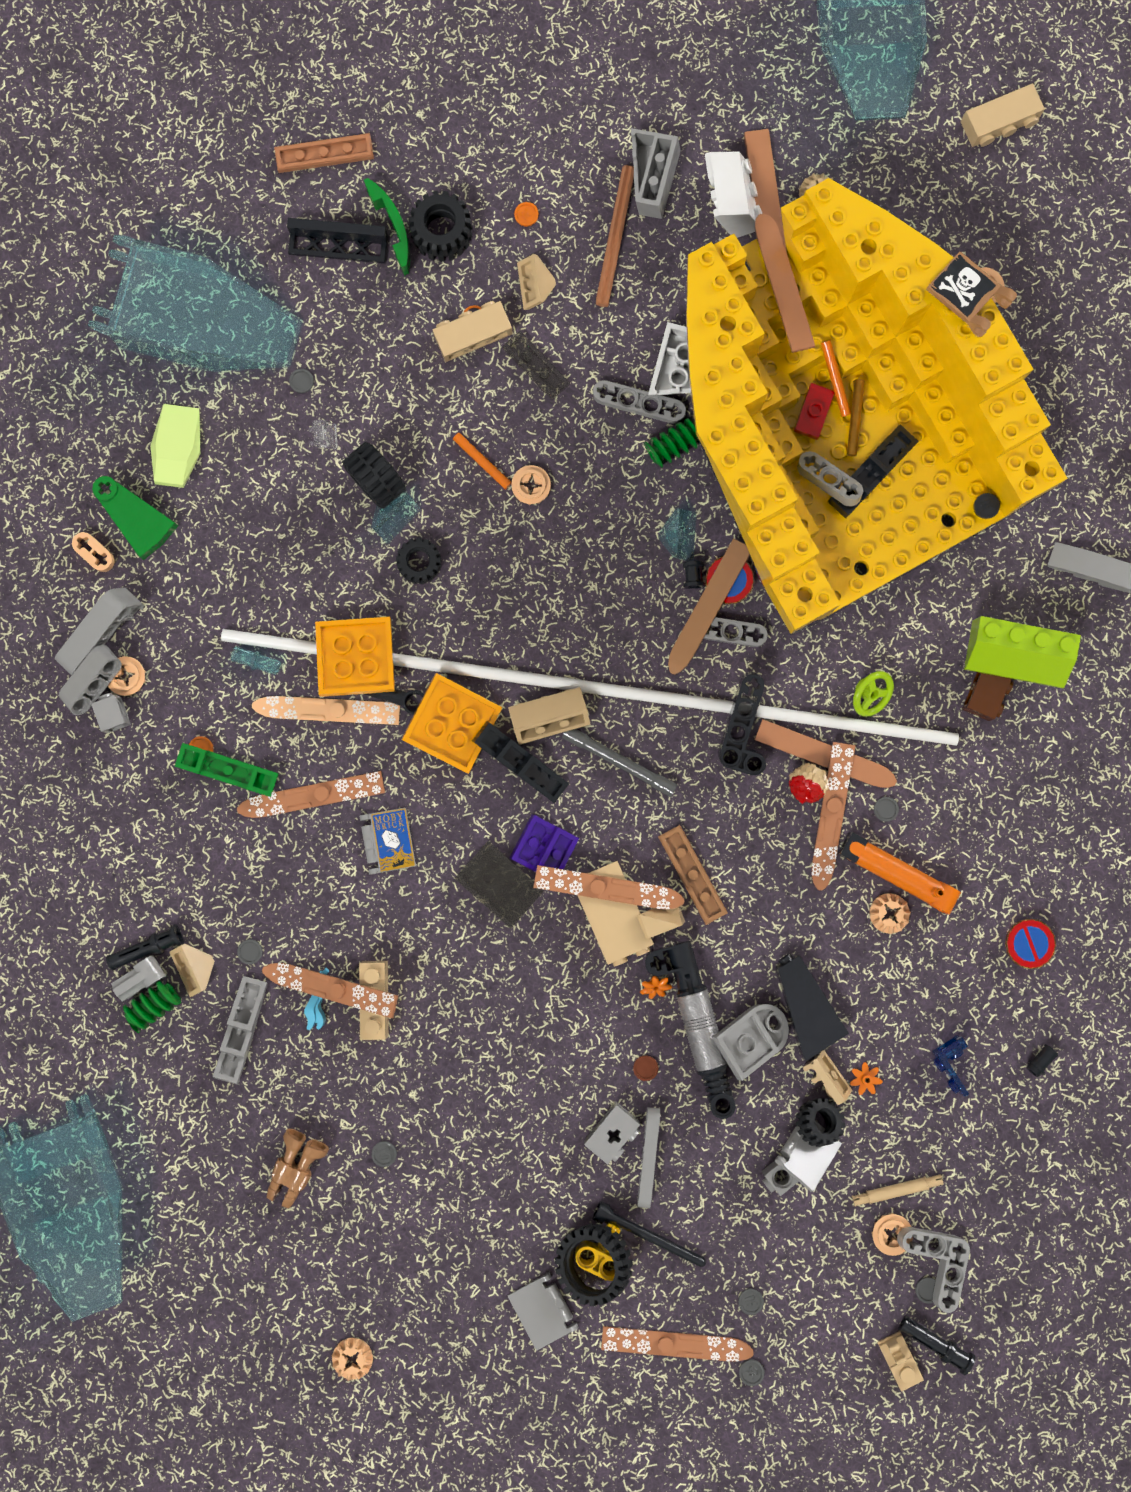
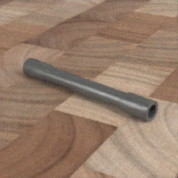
(655, 780)

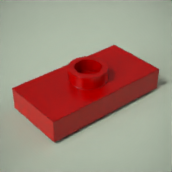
(814, 411)

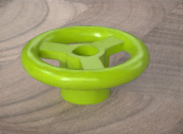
(870, 692)

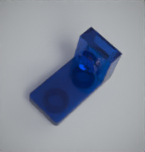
(951, 1050)

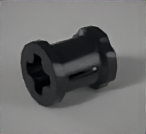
(693, 574)

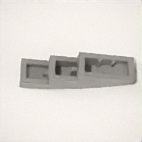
(1091, 566)
(240, 1030)

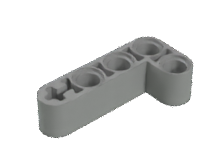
(98, 626)

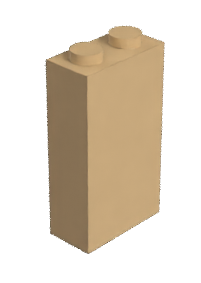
(615, 923)

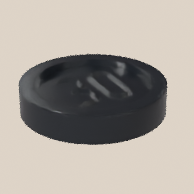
(986, 506)

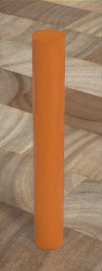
(835, 378)
(482, 460)

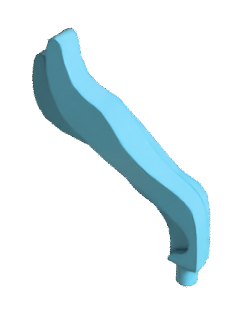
(314, 1011)

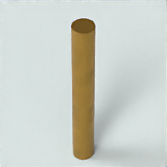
(855, 418)

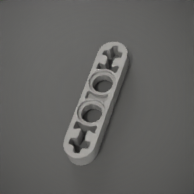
(640, 398)
(648, 1157)

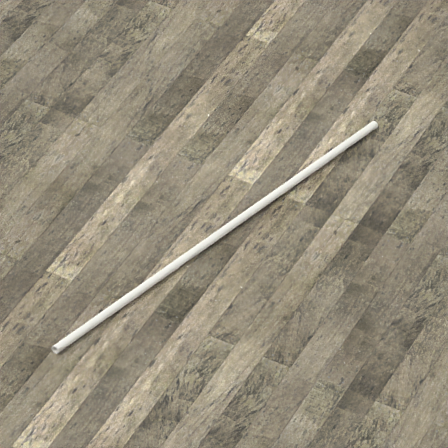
(615, 690)

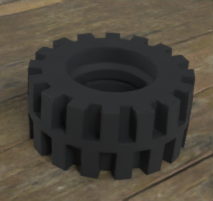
(416, 546)
(808, 1126)

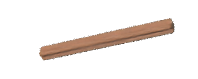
(615, 236)

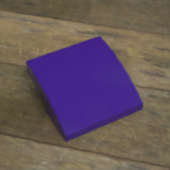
(543, 845)

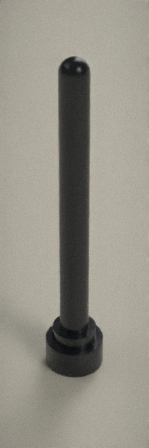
(606, 1215)

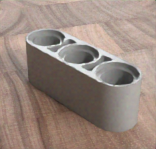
(90, 679)

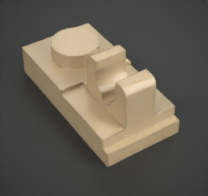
(833, 1081)
(900, 1361)

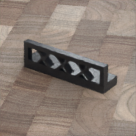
(337, 231)

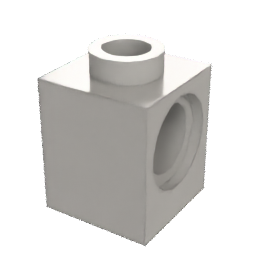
(110, 713)
(772, 1184)

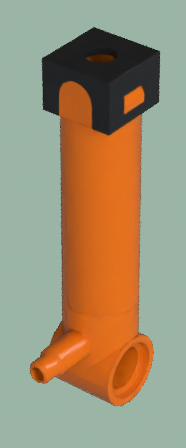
(899, 873)

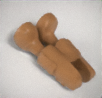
(290, 1174)

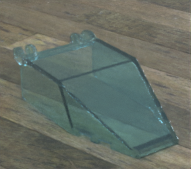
(874, 52)
(194, 312)
(66, 1210)

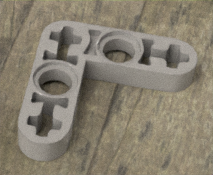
(944, 1253)

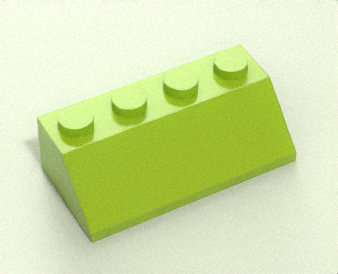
(1021, 651)

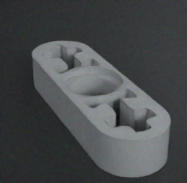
(810, 474)
(748, 640)

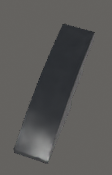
(878, 466)
(520, 762)

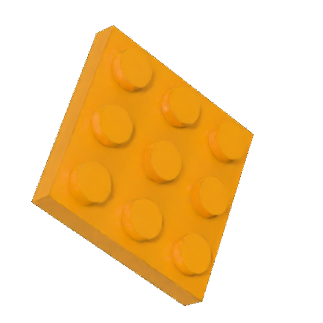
(354, 656)
(449, 721)

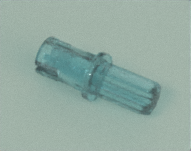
(255, 660)

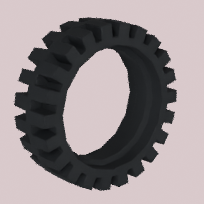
(568, 1273)

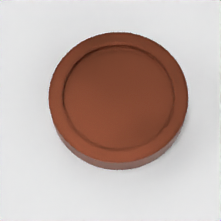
(645, 1068)

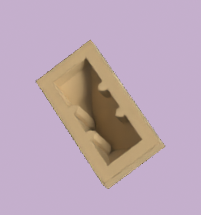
(535, 281)
(660, 920)
(193, 967)

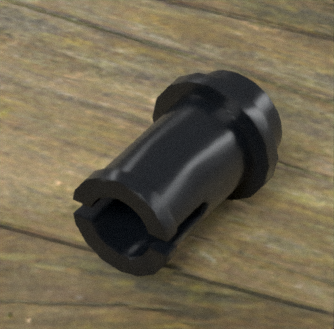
(1041, 1061)

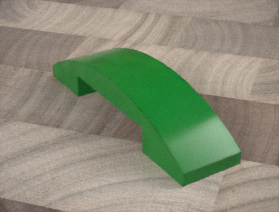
(380, 200)
(226, 769)

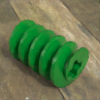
(672, 442)
(151, 1006)

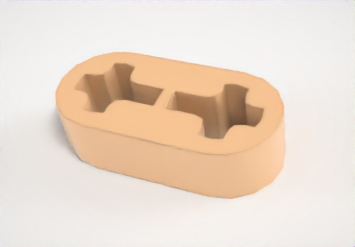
(89, 555)

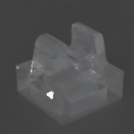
(324, 434)

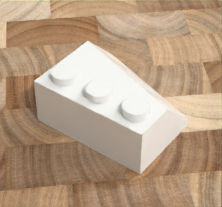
(732, 192)
(672, 366)

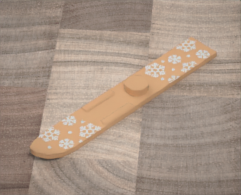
(328, 710)

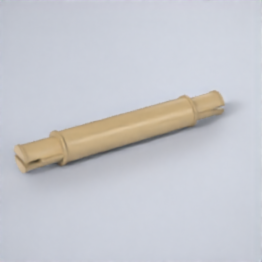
(897, 1190)

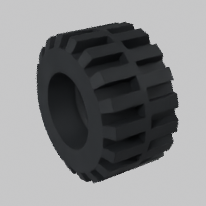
(440, 206)
(374, 475)

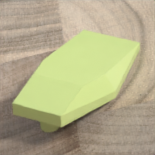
(175, 445)

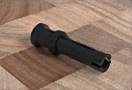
(155, 944)
(947, 1350)

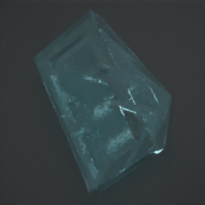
(394, 517)
(679, 534)

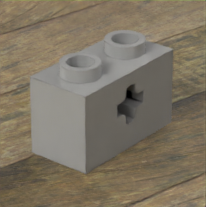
(599, 1141)

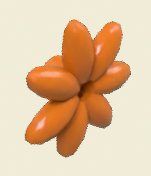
(655, 986)
(861, 1076)

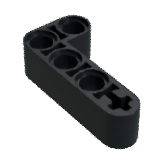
(745, 721)

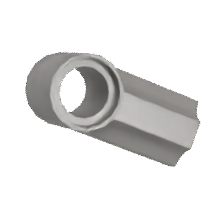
(143, 975)

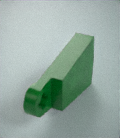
(137, 520)

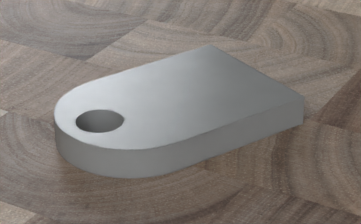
(750, 1040)

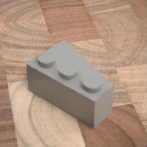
(654, 169)

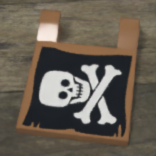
(966, 289)

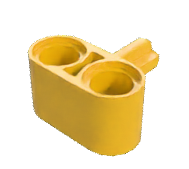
(600, 1257)

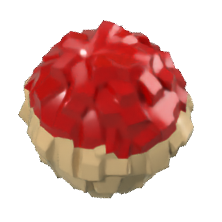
(808, 783)

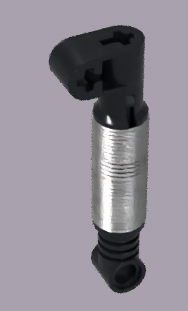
(698, 1021)

